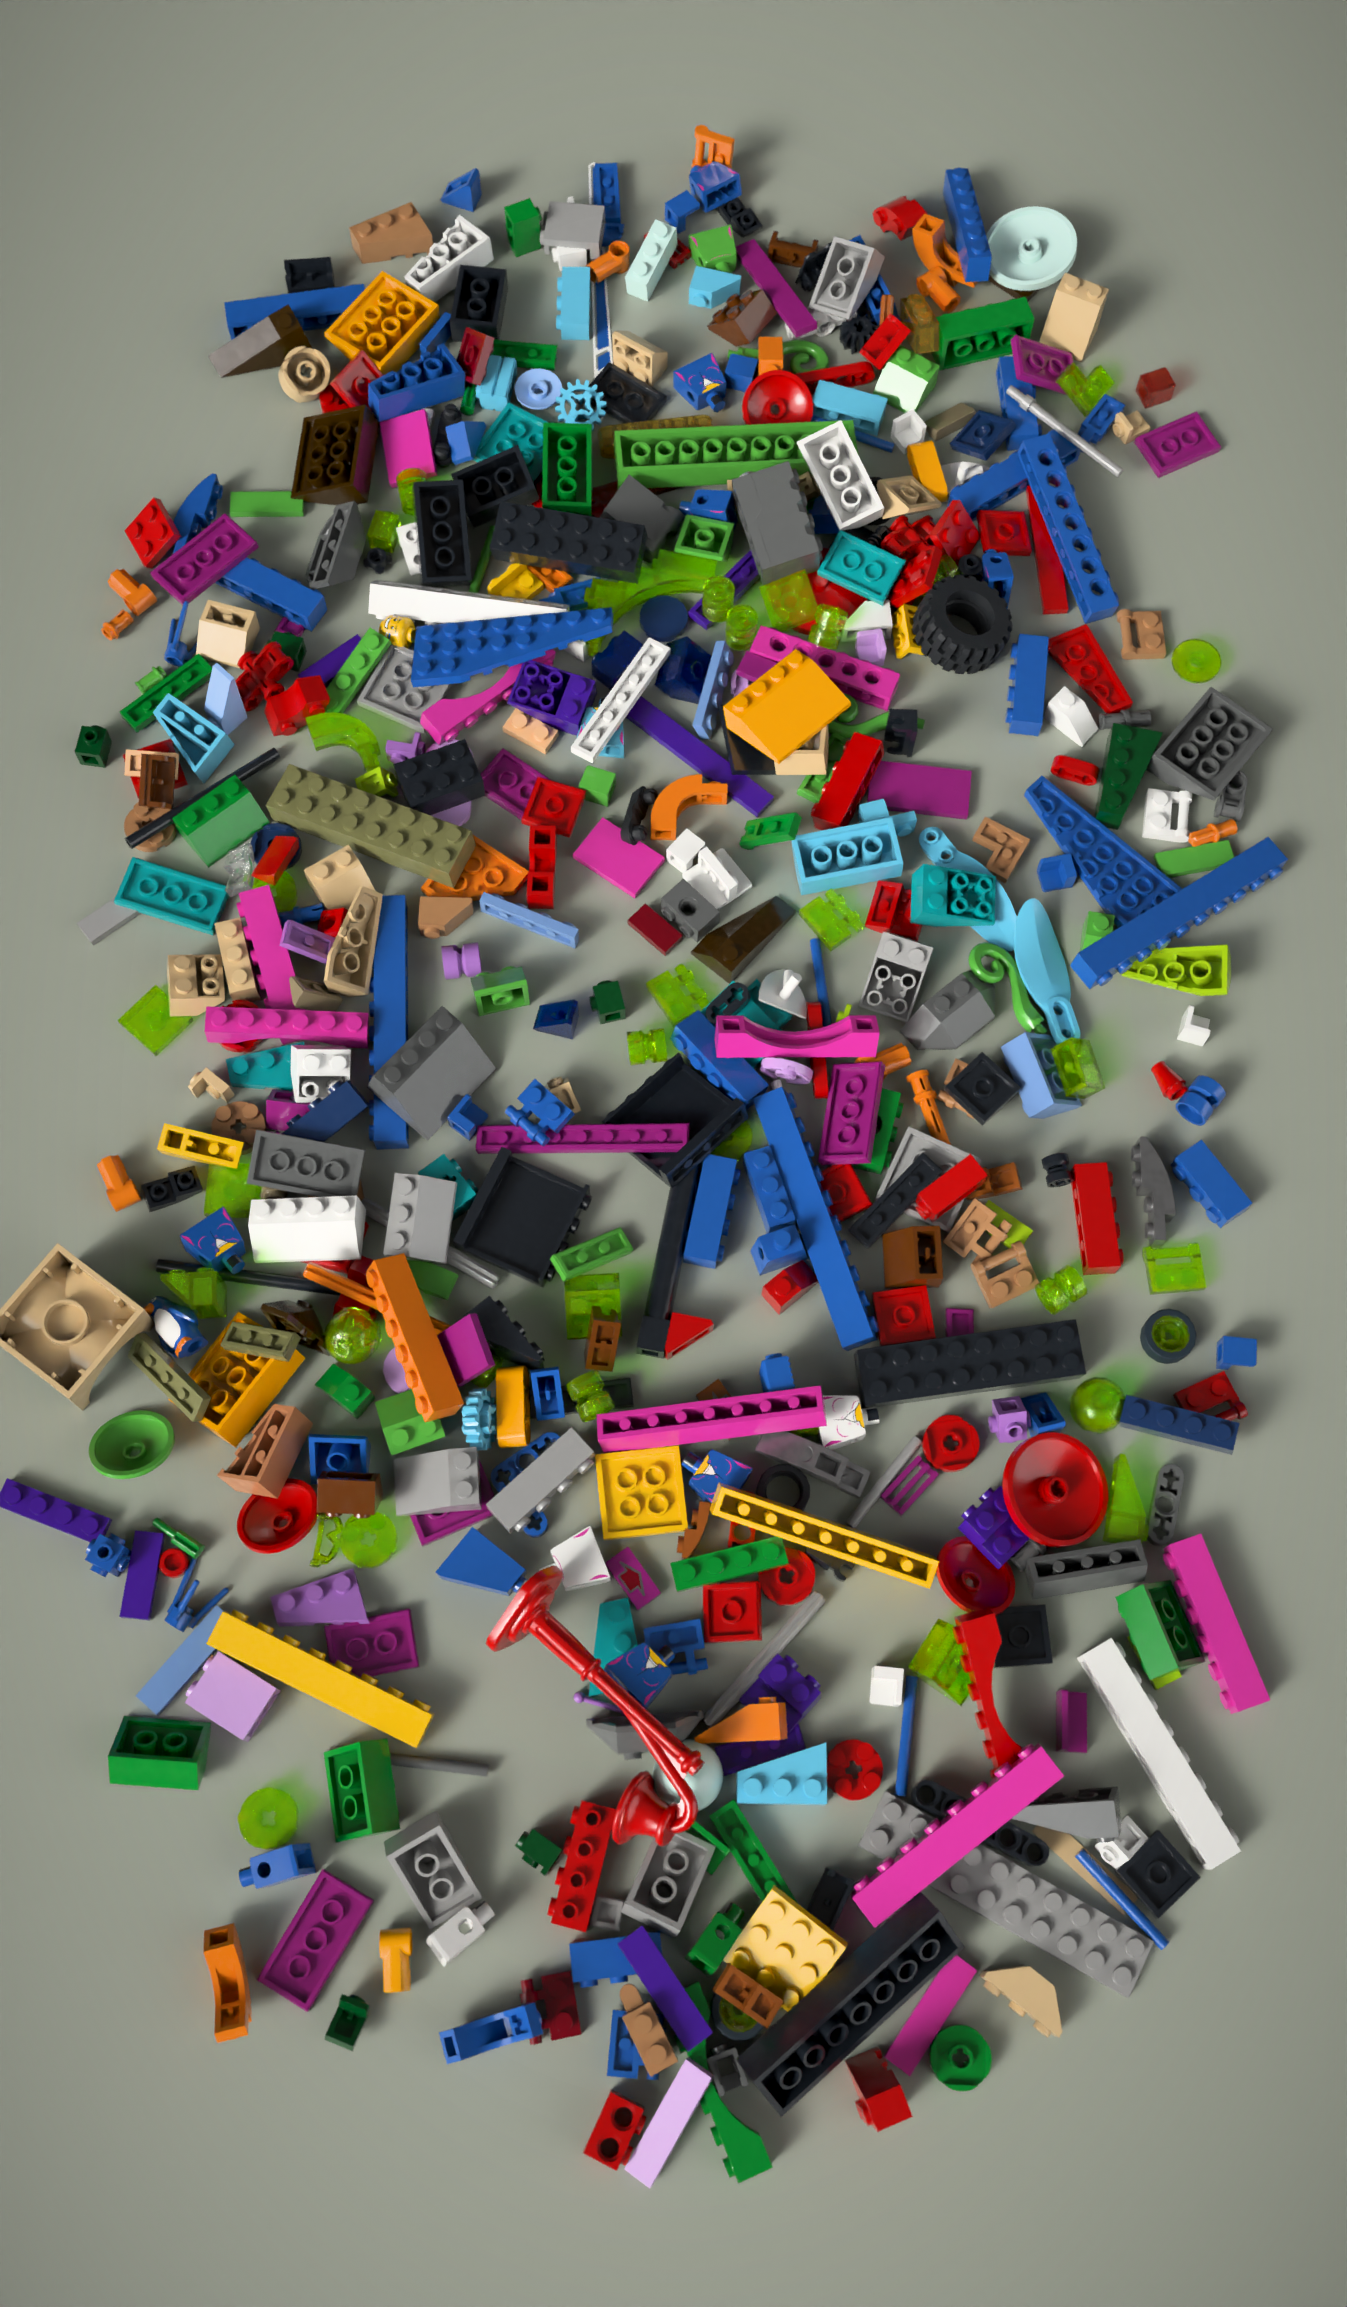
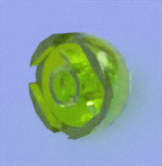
(352, 1336)
(1097, 1404)

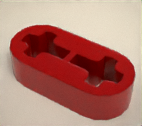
(1075, 770)

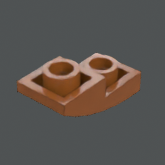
(689, 1542)

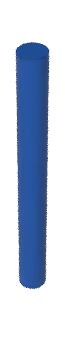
(865, 438)
(820, 981)
(906, 1736)
(1122, 1899)

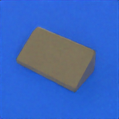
(949, 421)
(313, 995)

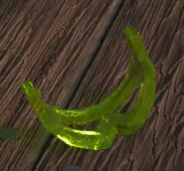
(318, 1558)

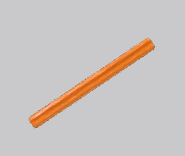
(353, 1289)

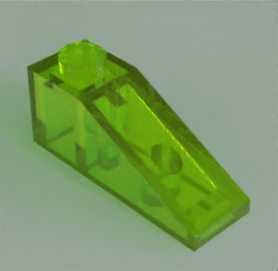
(1125, 1510)

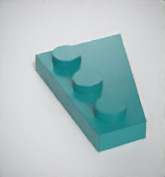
(262, 1069)
(613, 1635)

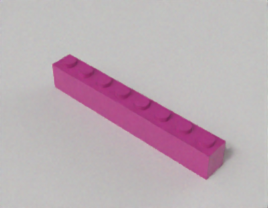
(711, 1420)
(956, 1834)

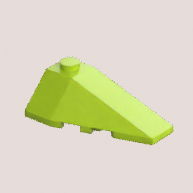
(1187, 969)

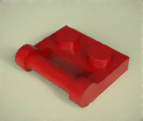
(1210, 1394)

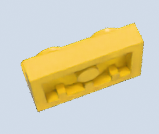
(516, 583)
(903, 633)

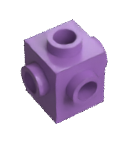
(1009, 1419)

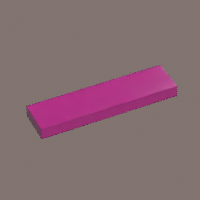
(929, 2015)

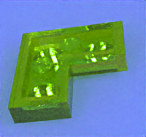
(1085, 391)

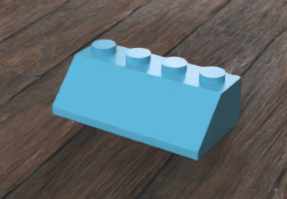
(847, 856)

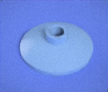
(538, 389)

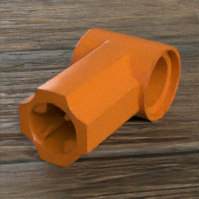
(611, 262)
(935, 285)
(136, 596)
(893, 1058)
(119, 1186)

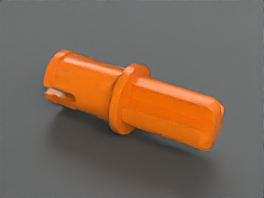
(1213, 833)

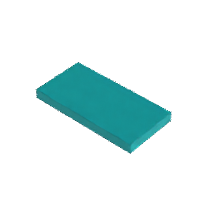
(172, 896)

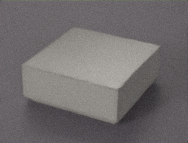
(607, 1913)

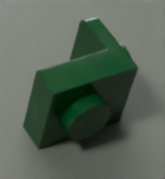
(348, 2021)

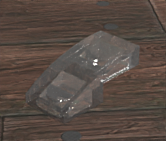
(240, 867)

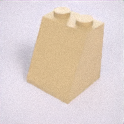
(1074, 315)

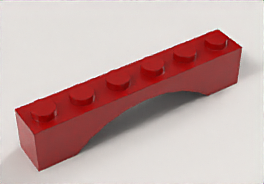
(980, 1643)

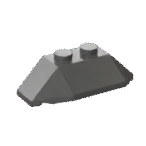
(337, 548)
(952, 1014)
(624, 1740)

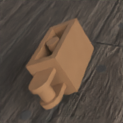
(646, 2031)

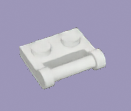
(1158, 815)

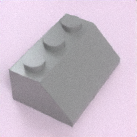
(420, 1218)

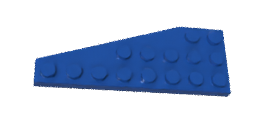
(463, 649)
(1108, 866)

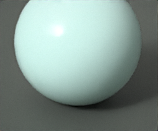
(704, 1784)

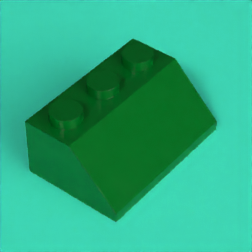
(220, 821)
(1159, 1629)
(159, 1753)
(361, 1790)

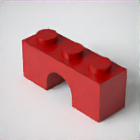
(541, 867)

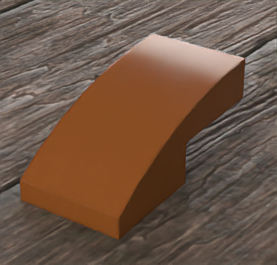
(999, 1181)
(748, 1995)

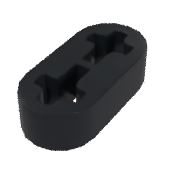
(724, 998)

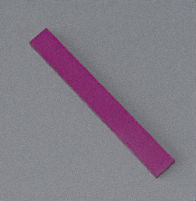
(586, 1138)

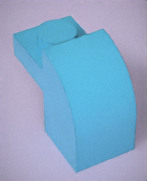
(876, 810)

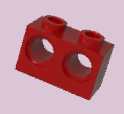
(609, 2128)

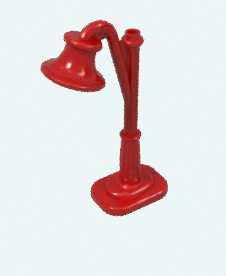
(639, 1808)

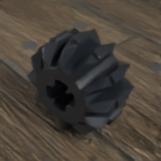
(856, 332)

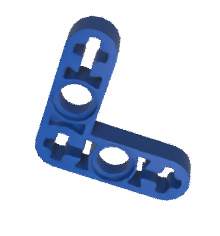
(512, 1465)

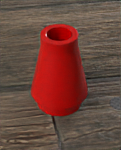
(1169, 1081)

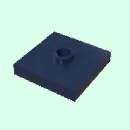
(982, 435)

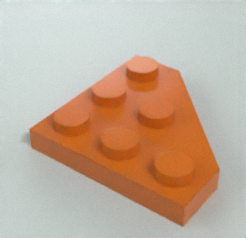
(484, 872)

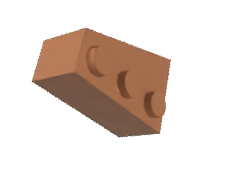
(270, 1453)

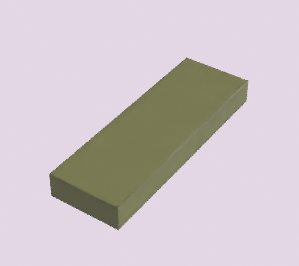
(260, 1341)

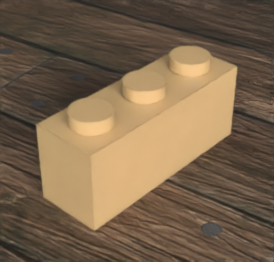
(237, 960)

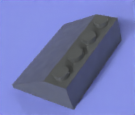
(1208, 746)
(432, 1073)

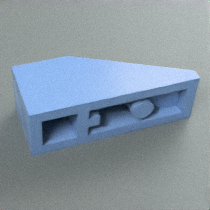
(223, 701)

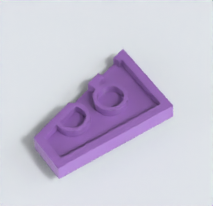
(324, 1601)

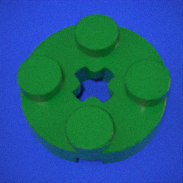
(973, 2045)

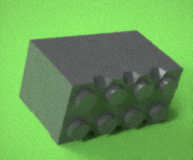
(777, 522)

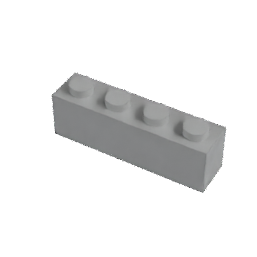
(541, 1480)

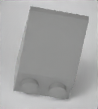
(846, 278)
(438, 1482)
(432, 1869)
(668, 1883)

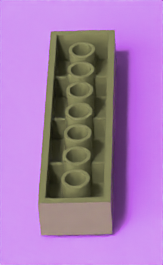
(371, 825)

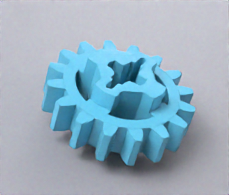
(587, 397)
(479, 1419)

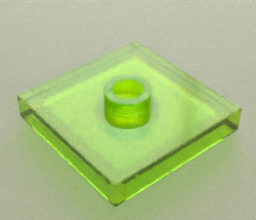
(151, 1021)

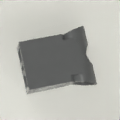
(640, 506)

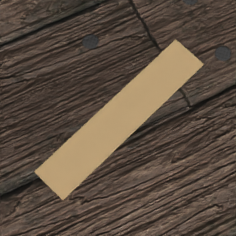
(1066, 1848)

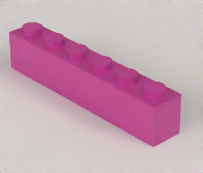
(273, 960)
(1216, 1624)

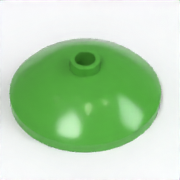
(131, 1444)

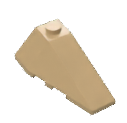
(353, 949)

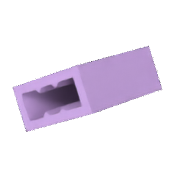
(231, 1696)

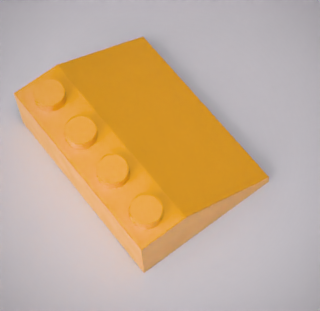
(384, 323)
(785, 707)
(239, 1385)

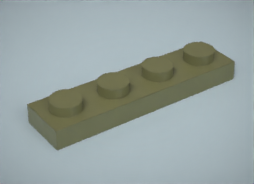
(169, 1377)

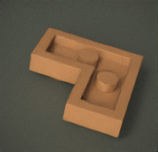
(1006, 847)

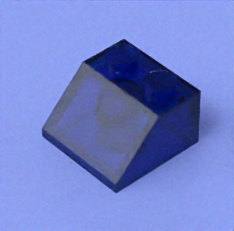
(684, 670)

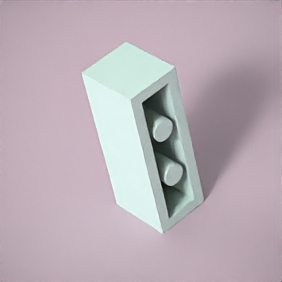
(651, 260)

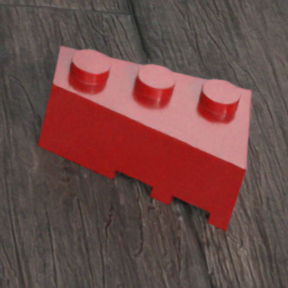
(879, 2091)

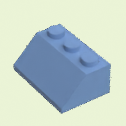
(1037, 1075)

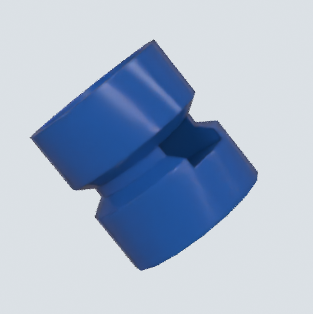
(1200, 1100)

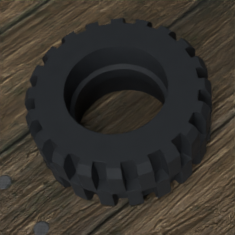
(978, 606)

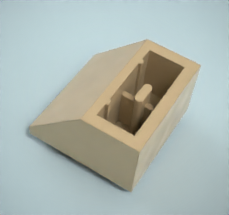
(638, 357)
(226, 633)
(194, 983)

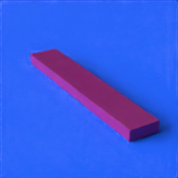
(776, 288)

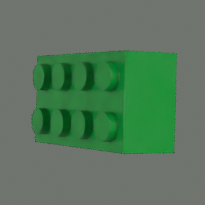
(982, 332)
(567, 467)

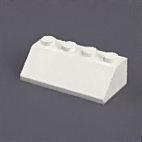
(841, 477)
(306, 1229)

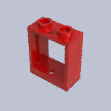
(950, 1189)

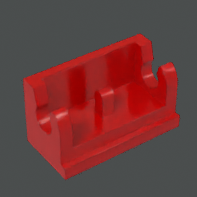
(884, 341)

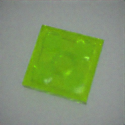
(789, 601)
(230, 1190)

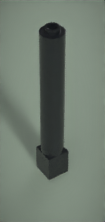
(667, 1266)

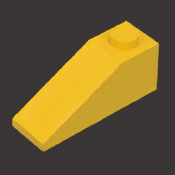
(200, 1146)

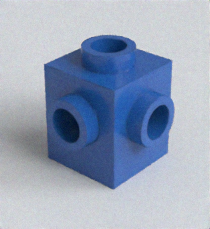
(116, 1560)

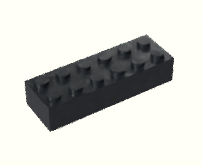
(569, 542)

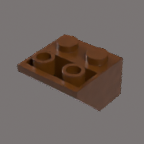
(742, 317)
(912, 1257)
(349, 1493)

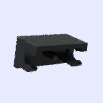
(309, 274)
(903, 729)
(830, 1897)

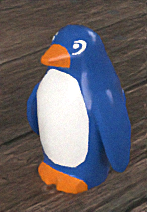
(176, 1327)

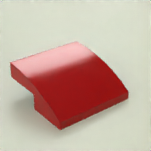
(892, 911)

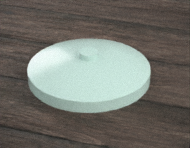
(1031, 248)

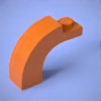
(936, 251)
(678, 797)
(229, 1981)

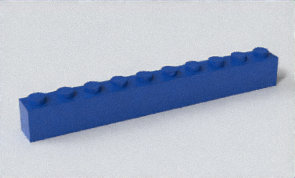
(1178, 913)
(389, 1013)
(815, 1220)

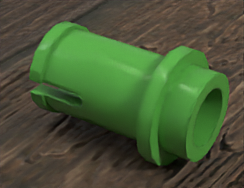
(151, 679)

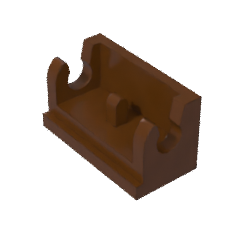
(789, 253)
(157, 781)
(601, 1340)

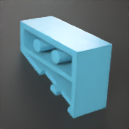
(195, 737)
(786, 1780)

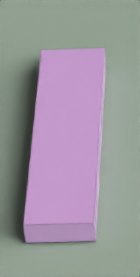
(669, 2122)

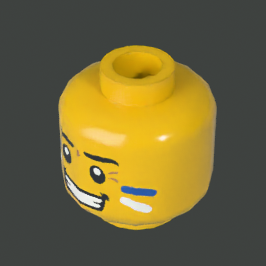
(399, 630)

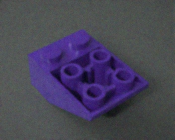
(553, 695)

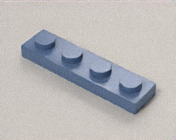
(713, 690)
(523, 917)

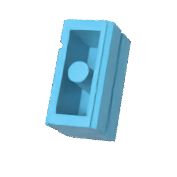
(498, 383)

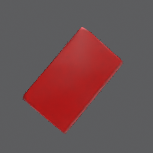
(276, 859)

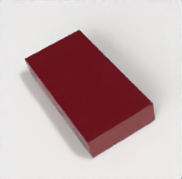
(655, 929)

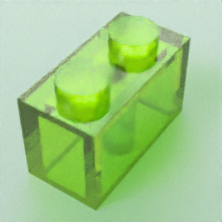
(1077, 1068)

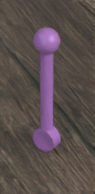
(579, 1697)

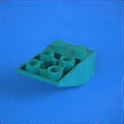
(952, 897)

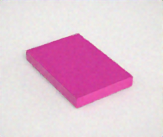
(408, 445)
(616, 861)

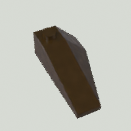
(261, 345)
(738, 942)
(297, 1318)

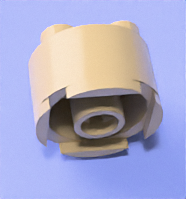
(306, 361)

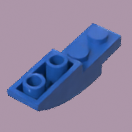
(198, 510)

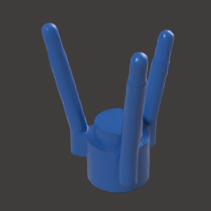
(177, 650)
(179, 1612)

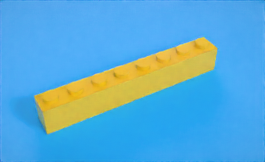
(824, 1535)
(320, 1678)

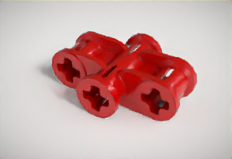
(908, 539)
(262, 674)

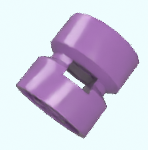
(461, 960)

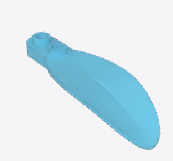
(1005, 917)
(1044, 969)

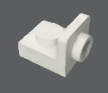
(1124, 1846)

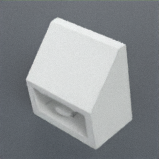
(317, 1069)

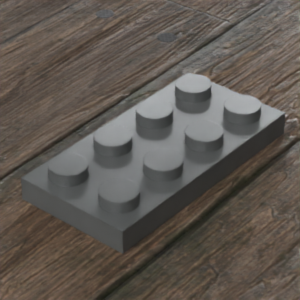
(305, 1165)

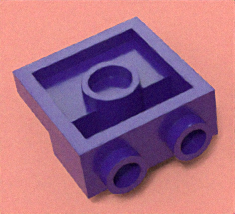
(992, 1528)
(785, 1683)

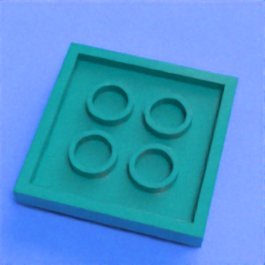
(515, 428)

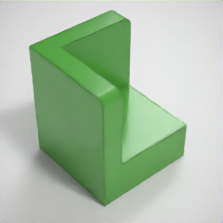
(598, 785)

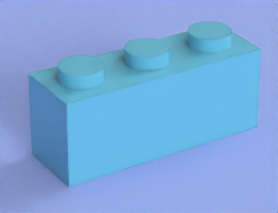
(574, 303)
(844, 403)

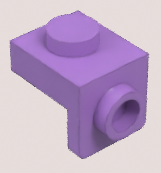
(402, 751)

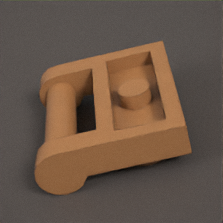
(1149, 634)
(1009, 1282)

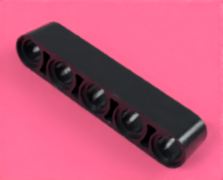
(1021, 1838)

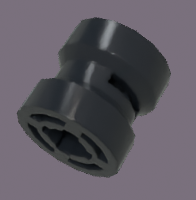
(1057, 1170)

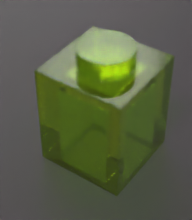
(383, 531)

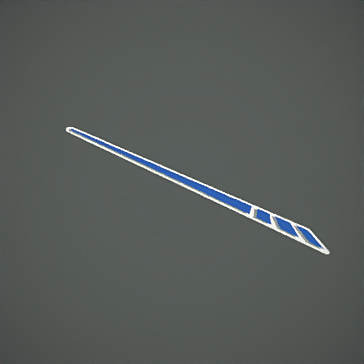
(600, 309)

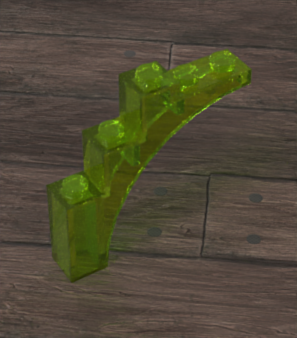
(668, 575)

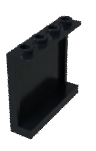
(680, 1096)
(522, 1218)

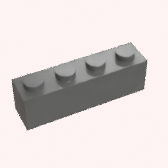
(1086, 1569)

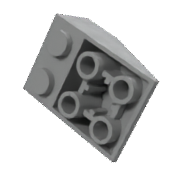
(896, 976)

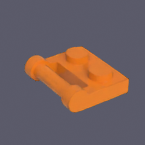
(720, 147)

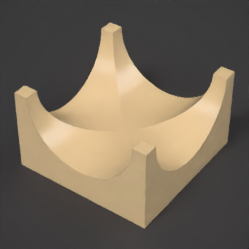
(68, 1324)

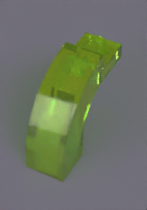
(344, 730)

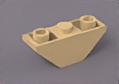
(1028, 1995)

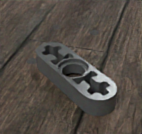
(1176, 1486)

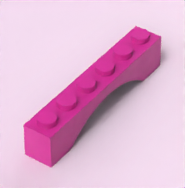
(450, 716)
(247, 1024)
(847, 1038)

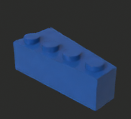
(417, 385)

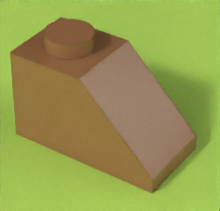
(442, 915)

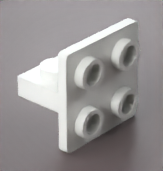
(717, 877)

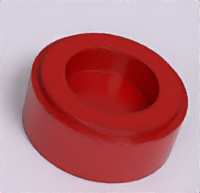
(174, 1563)

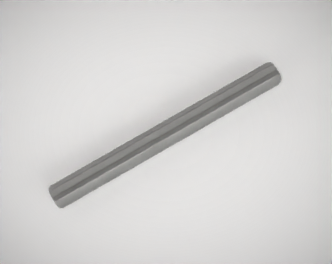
(454, 1257)
(774, 1646)

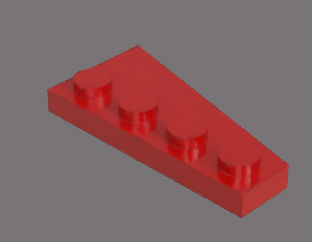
(1089, 667)

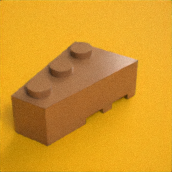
(390, 235)

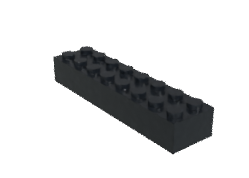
(969, 1364)
(850, 2003)

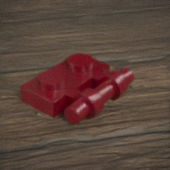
(560, 2005)

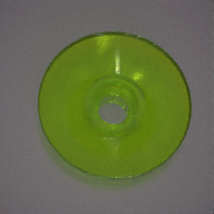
(1198, 653)

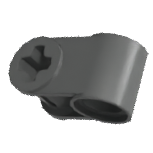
(1232, 800)

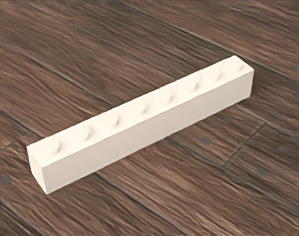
(449, 606)
(1159, 1755)

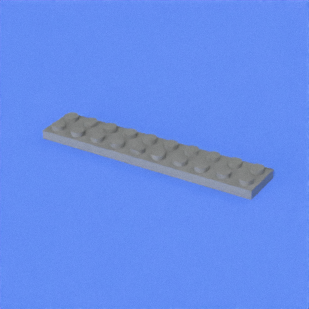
(1020, 1902)

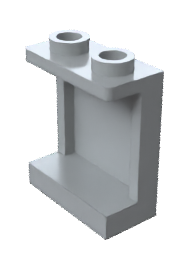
(574, 227)

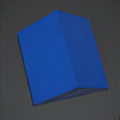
(338, 1453)

